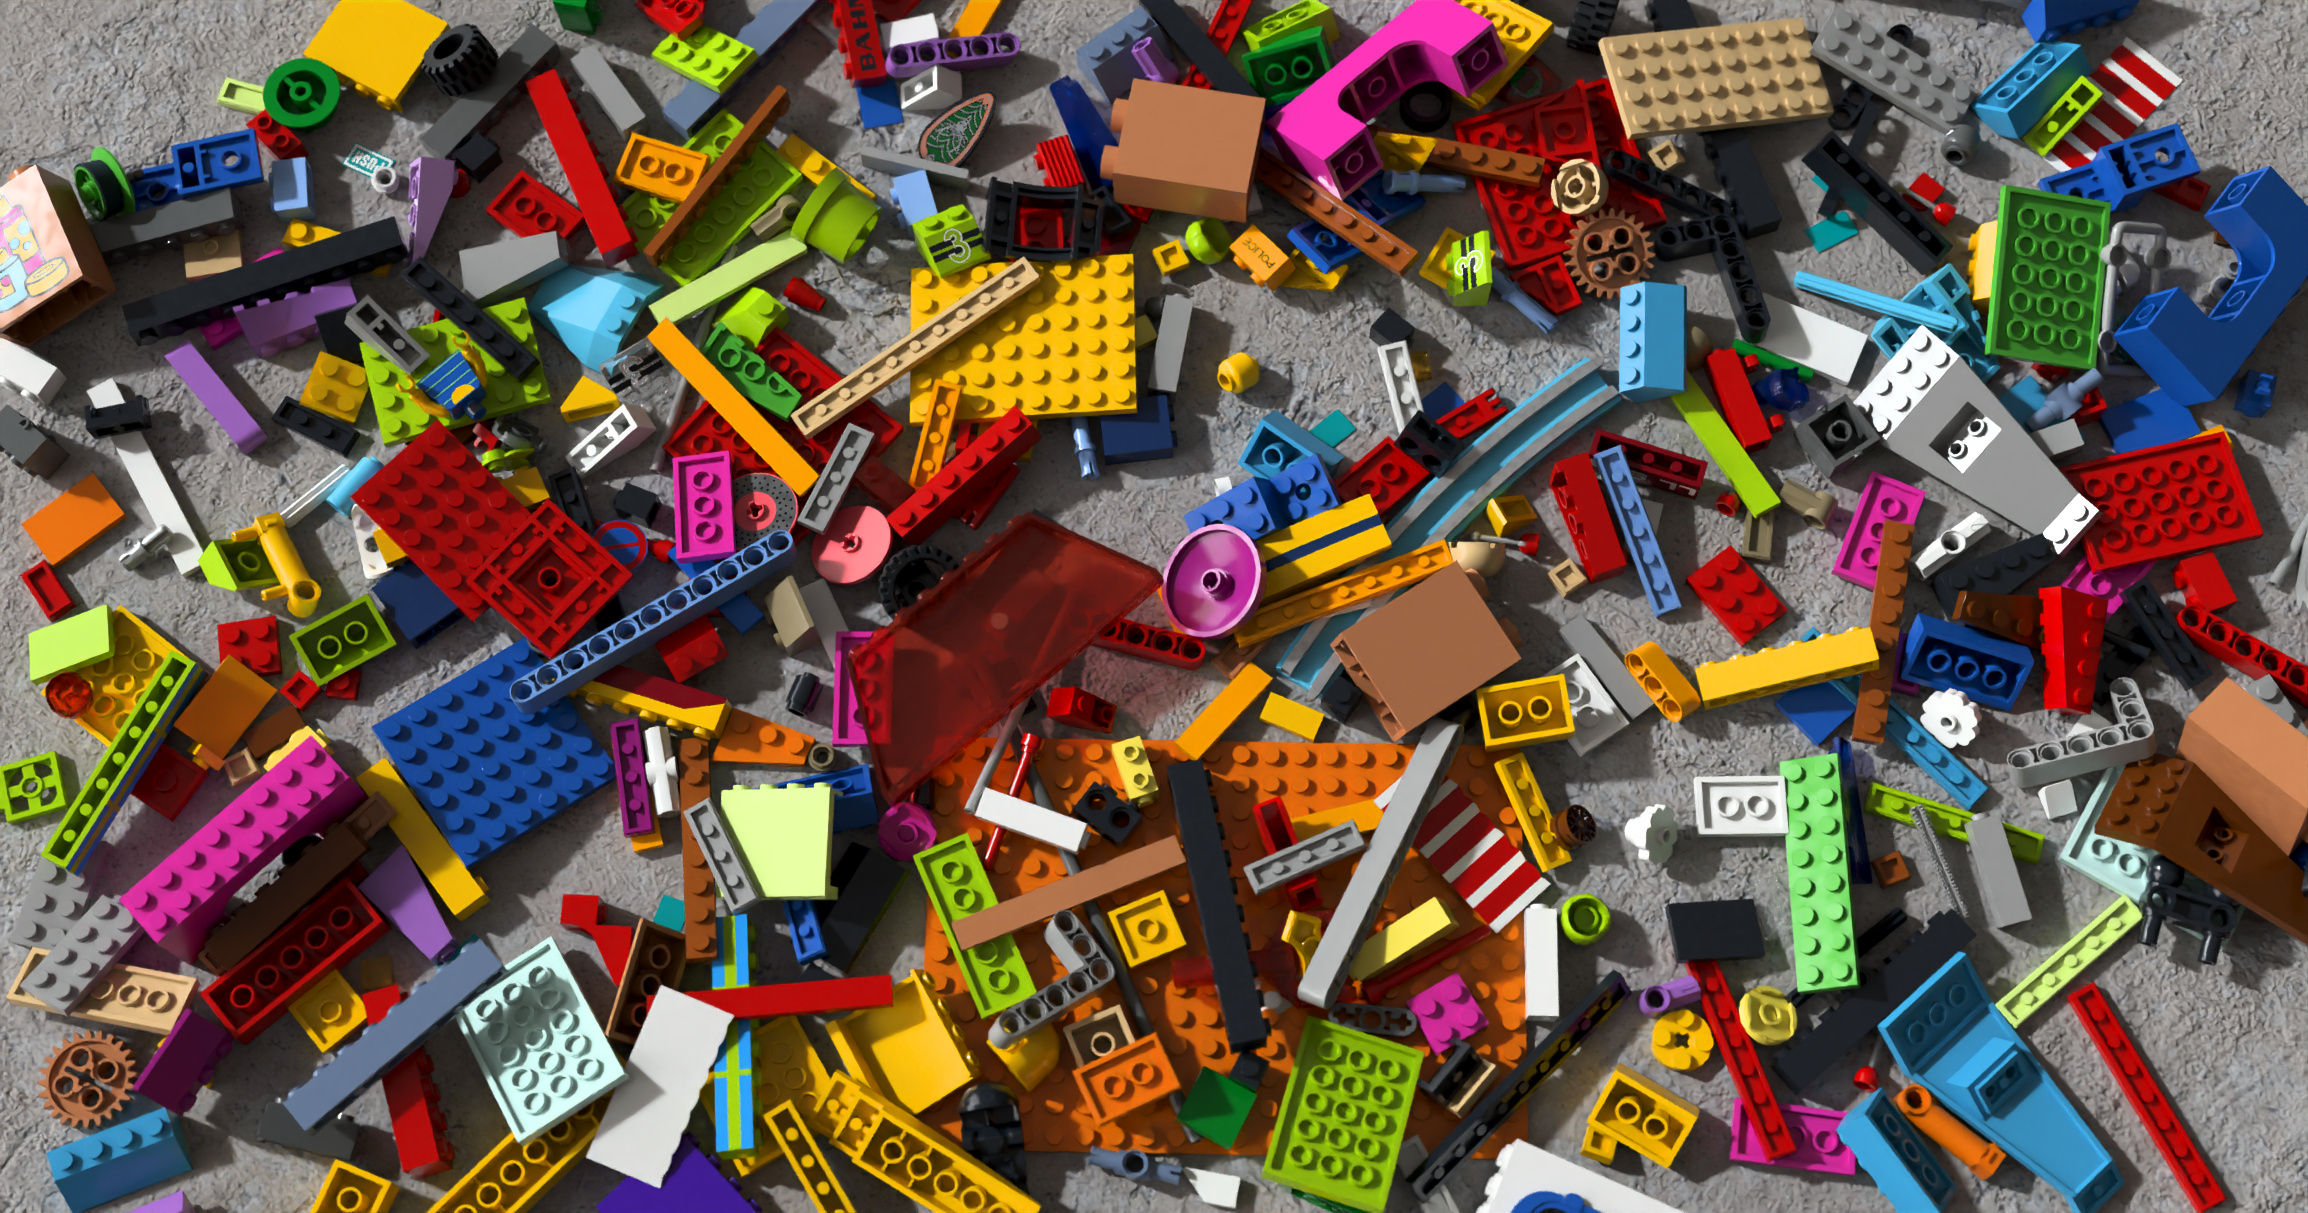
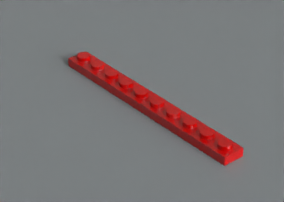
(1222, 34)

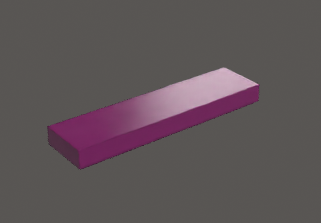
(632, 778)

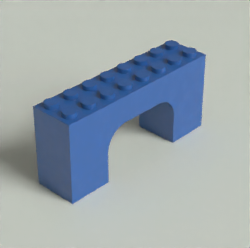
(2200, 354)

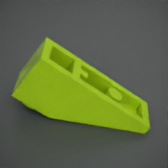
(2064, 116)

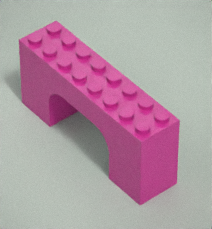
(1429, 41)
(192, 886)

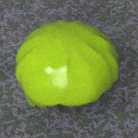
(1208, 240)
(1585, 919)

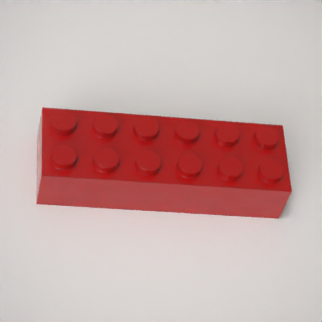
(295, 960)
(412, 1099)

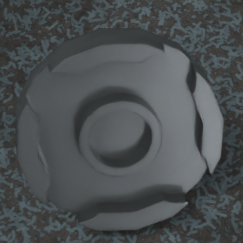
(518, 435)

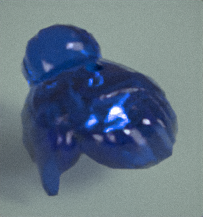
(1782, 390)

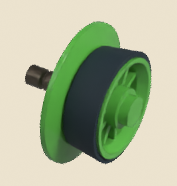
(105, 185)

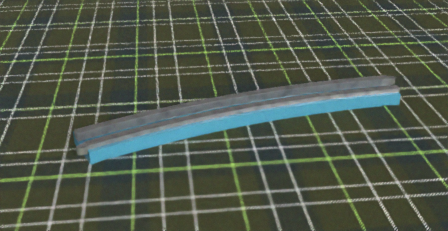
(1459, 498)

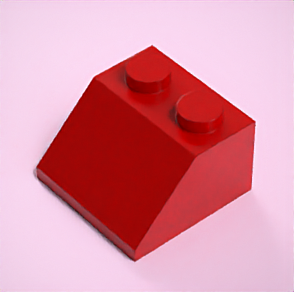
(692, 649)

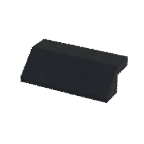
(865, 891)

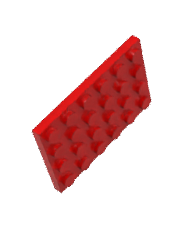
(2164, 502)
(442, 512)

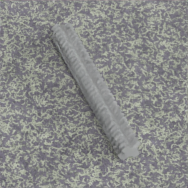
(1939, 861)

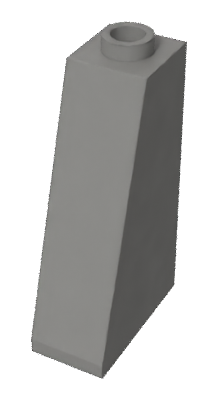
(511, 265)

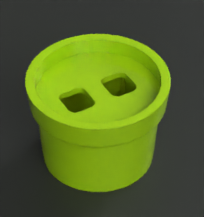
(836, 217)

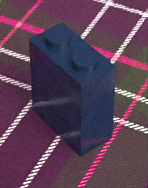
(1140, 434)
(416, 603)

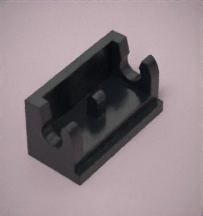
(118, 418)
(1451, 1074)

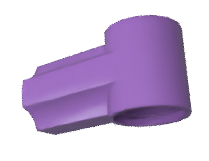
(1154, 63)
(1671, 996)

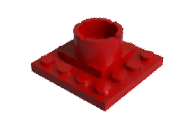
(544, 552)

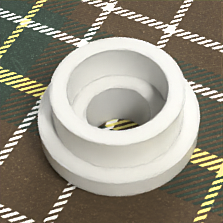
(385, 172)

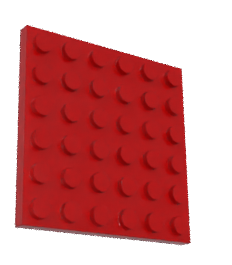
(1525, 217)
(709, 432)

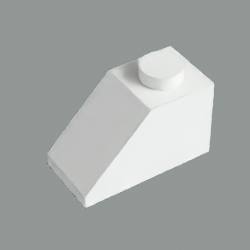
(931, 89)

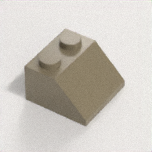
(791, 618)

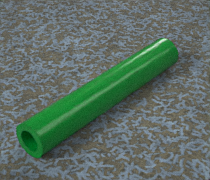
(1771, 360)

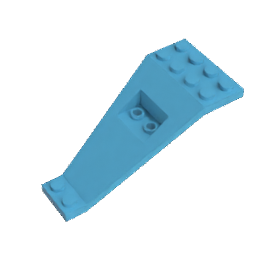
(1960, 1046)

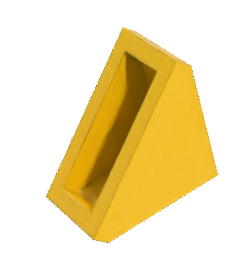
(588, 400)
(1509, 514)

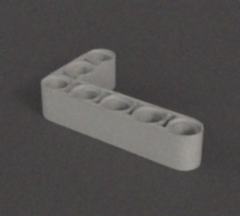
(2092, 750)
(1081, 977)

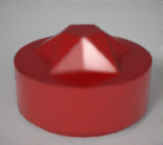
(463, 185)

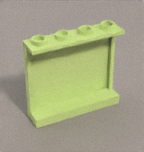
(783, 838)

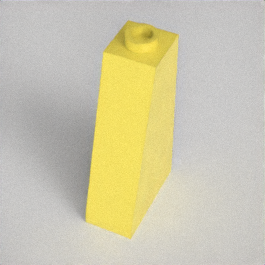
(1403, 939)

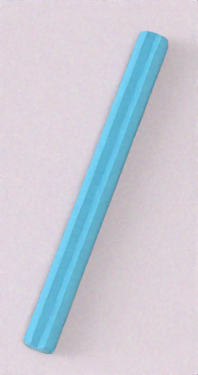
(1876, 301)

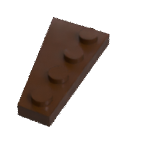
(2003, 615)

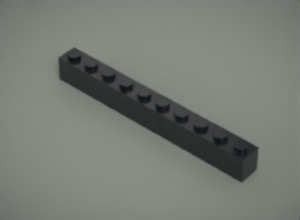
(1727, 148)
(269, 278)
(1217, 907)

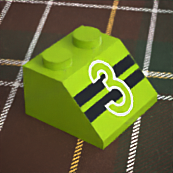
(950, 241)
(1470, 270)

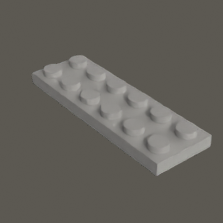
(1892, 70)

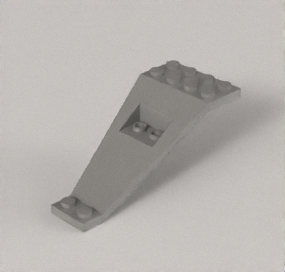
(1930, 407)

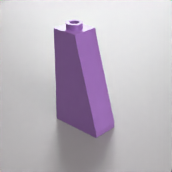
(408, 902)

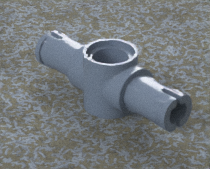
(2064, 401)
(1118, 1160)

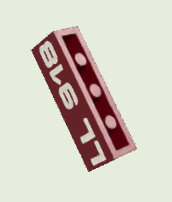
(1654, 464)

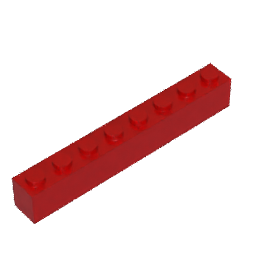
(582, 168)

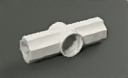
(1961, 537)
(662, 772)

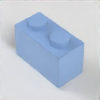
(292, 189)
(914, 198)

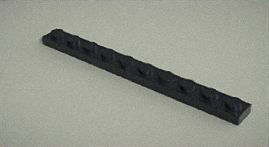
(1518, 1086)

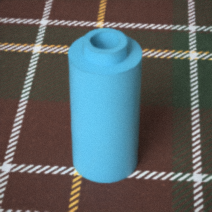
(360, 474)

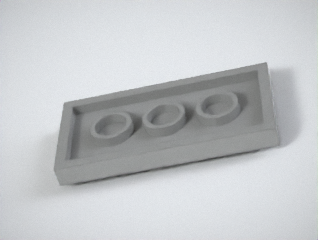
(57, 900)
(83, 956)

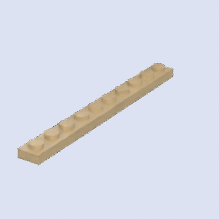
(915, 348)

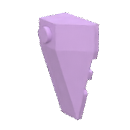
(430, 188)

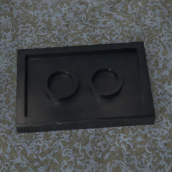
(1714, 931)

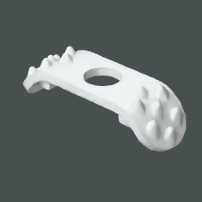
(372, 562)

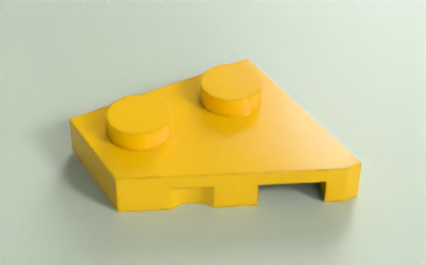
(1403, 151)
(1310, 277)

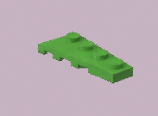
(751, 374)

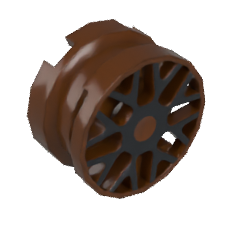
(1572, 828)

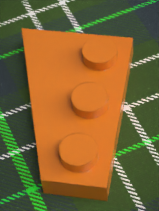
(760, 741)

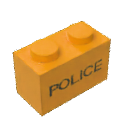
(1261, 258)

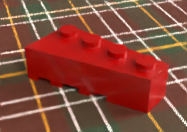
(1587, 518)
(2071, 648)

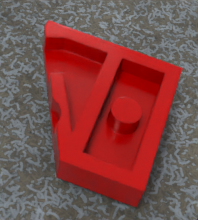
(1549, 286)

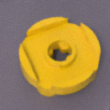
(1699, 1042)

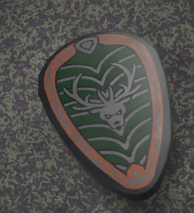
(957, 130)

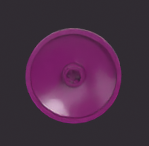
(1214, 582)

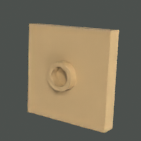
(213, 256)

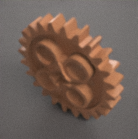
(1603, 230)
(75, 1105)

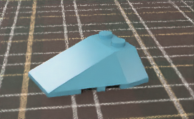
(1947, 294)
(593, 309)

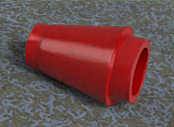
(803, 294)

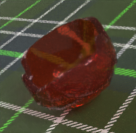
(69, 695)

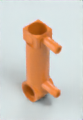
(1949, 1132)

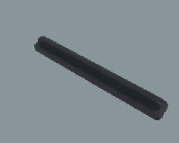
(1864, 944)

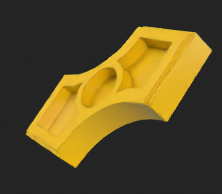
(1304, 935)

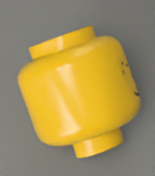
(1238, 373)

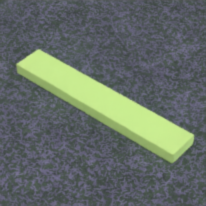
(728, 278)
(2069, 961)

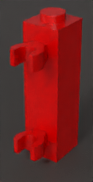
(1738, 401)

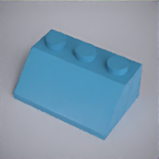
(1282, 444)

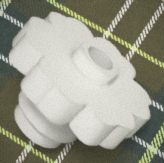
(1951, 718)
(1653, 834)

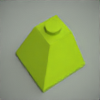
(753, 316)
(237, 565)

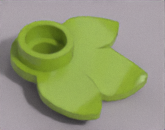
(497, 460)

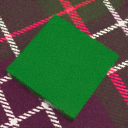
(1216, 1107)

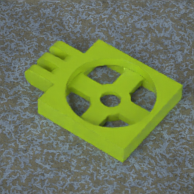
(7, 793)

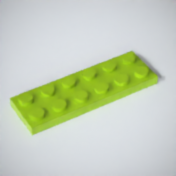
(959, 889)

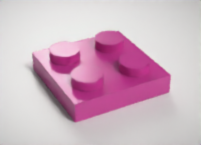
(1446, 1013)

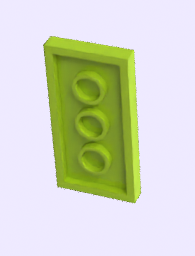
(706, 57)

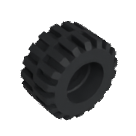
(1590, 24)
(459, 60)

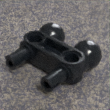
(2184, 909)

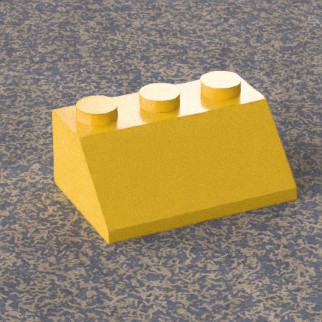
(1981, 266)
(1525, 713)
(1643, 1115)

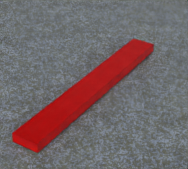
(798, 998)
(1742, 1061)
(2146, 1098)

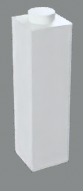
(1033, 821)
(1541, 963)

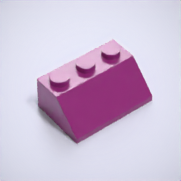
(184, 1063)

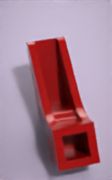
(1278, 835)
(586, 915)

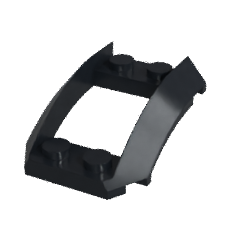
(1001, 216)

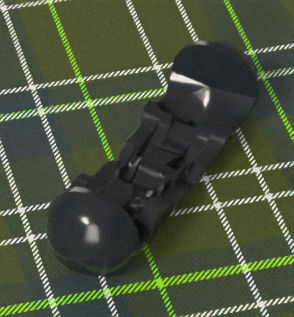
(994, 1130)

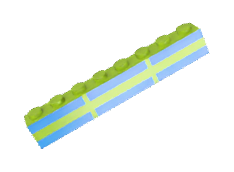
(123, 763)
(736, 1060)

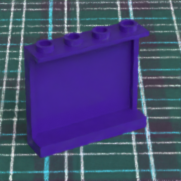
(687, 1187)

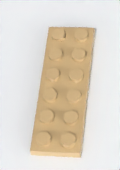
(124, 997)

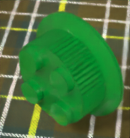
(302, 94)

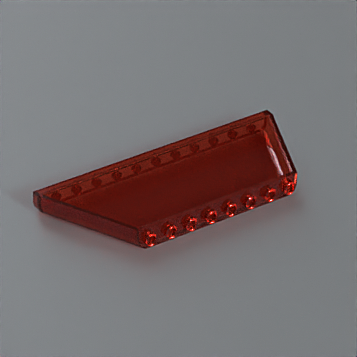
(986, 644)

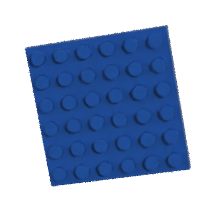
(488, 766)

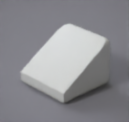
(2058, 799)

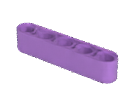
(962, 46)
(216, 397)

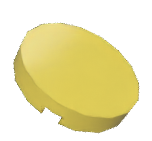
(1768, 1015)

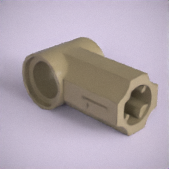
(776, 220)
(1814, 507)

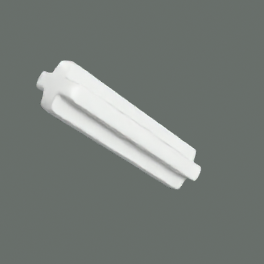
(314, 497)

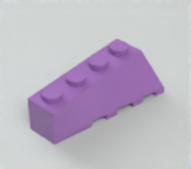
(291, 320)

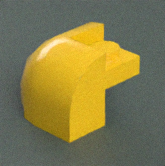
(1032, 1057)

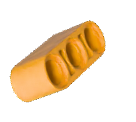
(1662, 681)

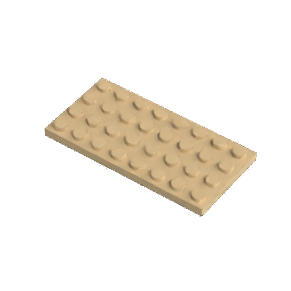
(1715, 78)

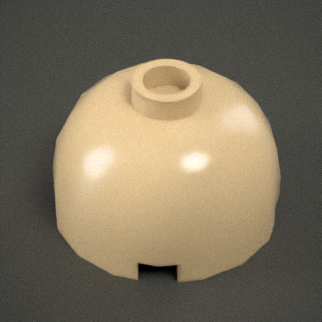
(1580, 188)
(1479, 556)

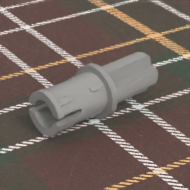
(145, 547)

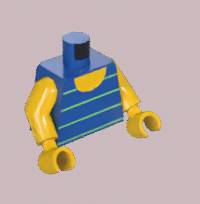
(452, 386)

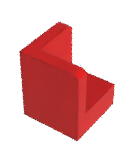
(2092, 408)

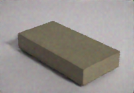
(1758, 536)

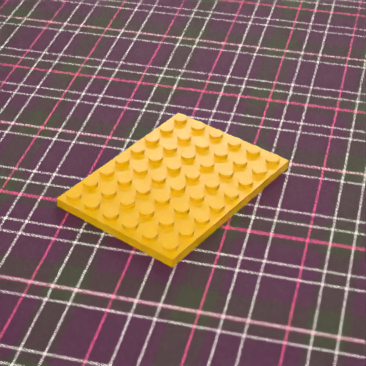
(1048, 352)

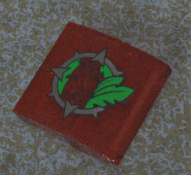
(1529, 82)

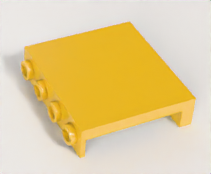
(376, 46)
(907, 1050)

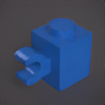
(2255, 393)

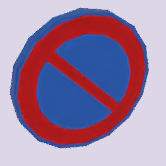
(624, 542)

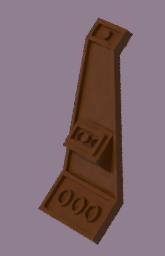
(2195, 824)

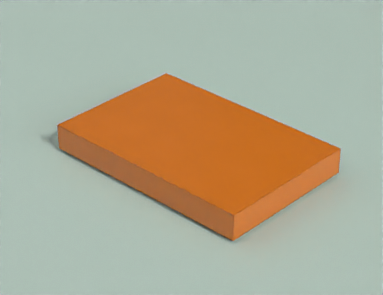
(74, 520)
(1127, 1080)

